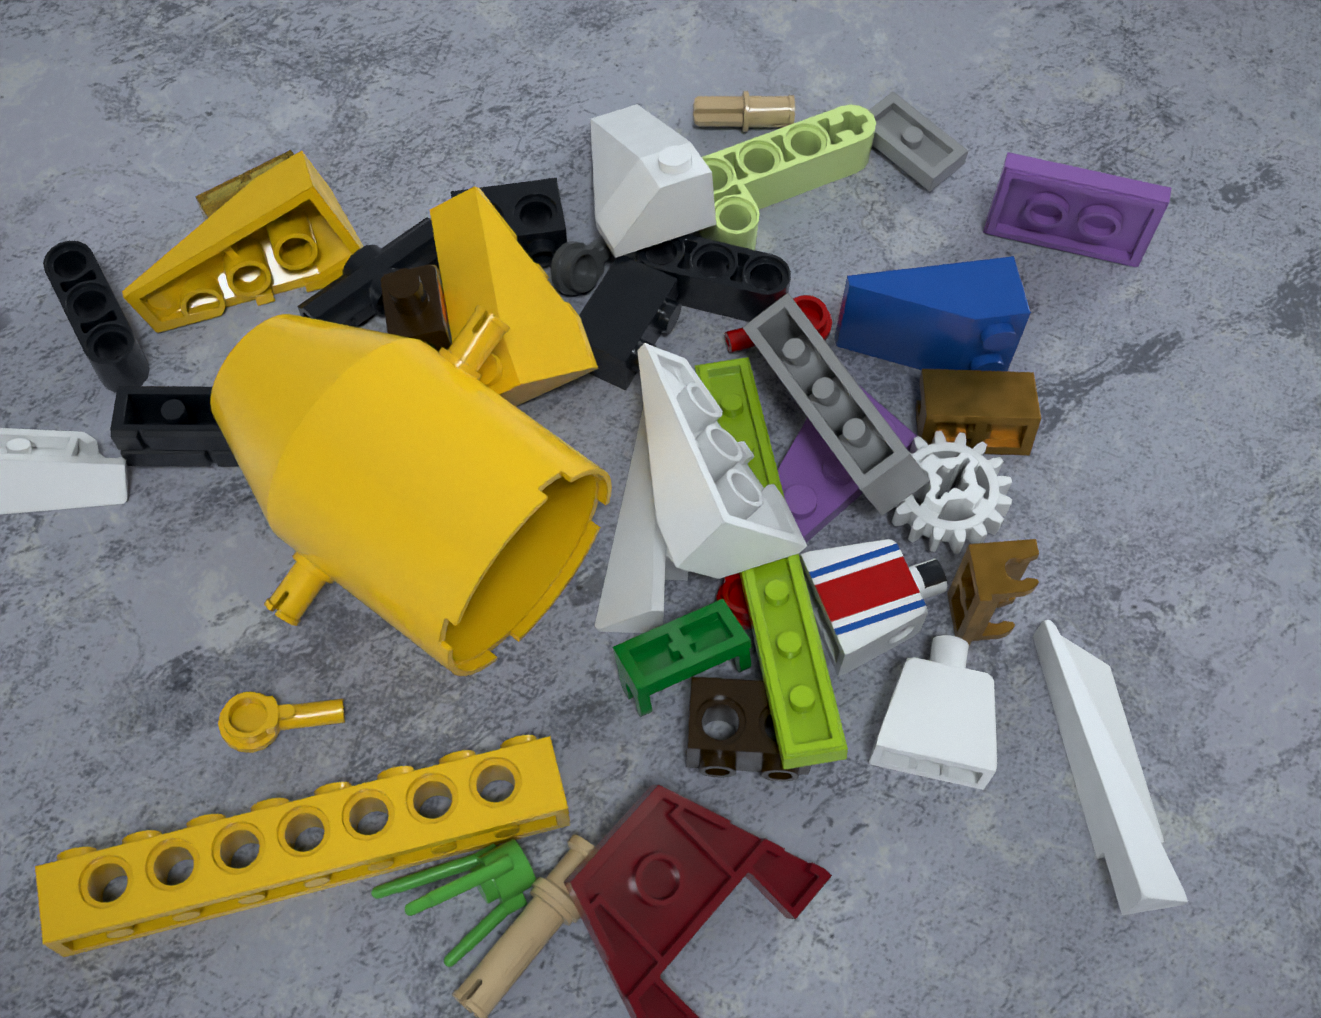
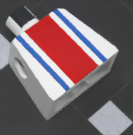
(868, 599)

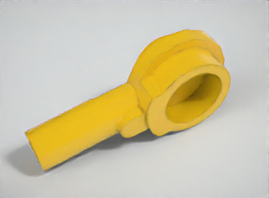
(254, 720)

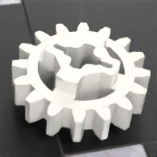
(963, 510)

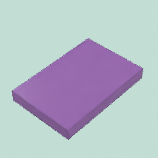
(1075, 209)

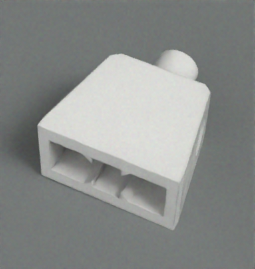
(940, 719)

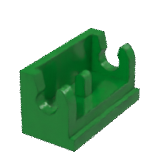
(680, 651)

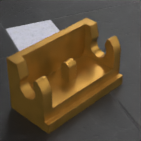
(984, 405)
(986, 581)

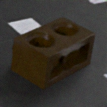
(747, 710)

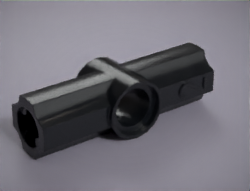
(359, 291)

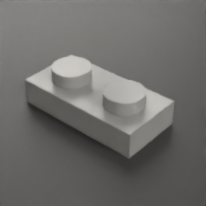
(915, 142)

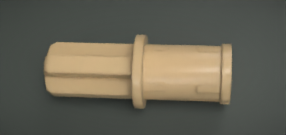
(744, 111)

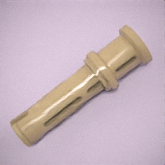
(525, 936)

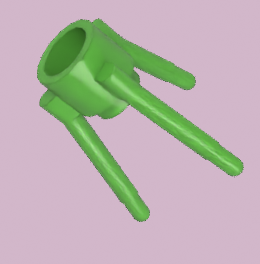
(497, 873)

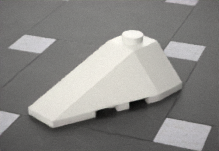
(646, 181)
(703, 490)

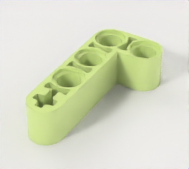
(784, 166)

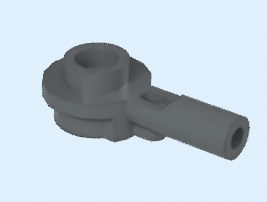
(578, 265)

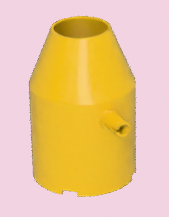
(407, 481)

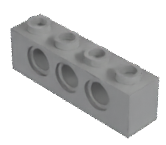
(836, 405)

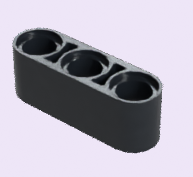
(738, 274)
(95, 315)

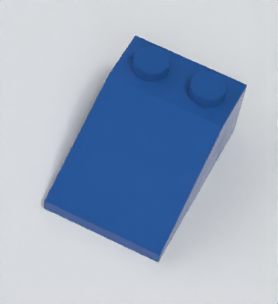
(937, 315)

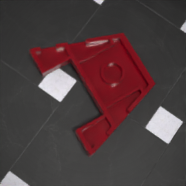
(663, 879)

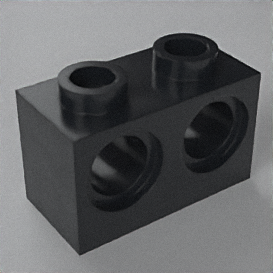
(533, 214)

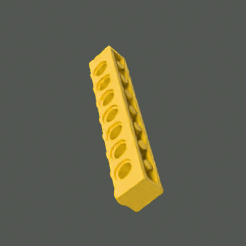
(74, 885)

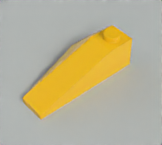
(262, 242)
(490, 269)

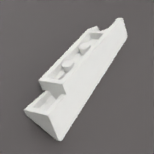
(57, 472)
(638, 559)
(1107, 774)

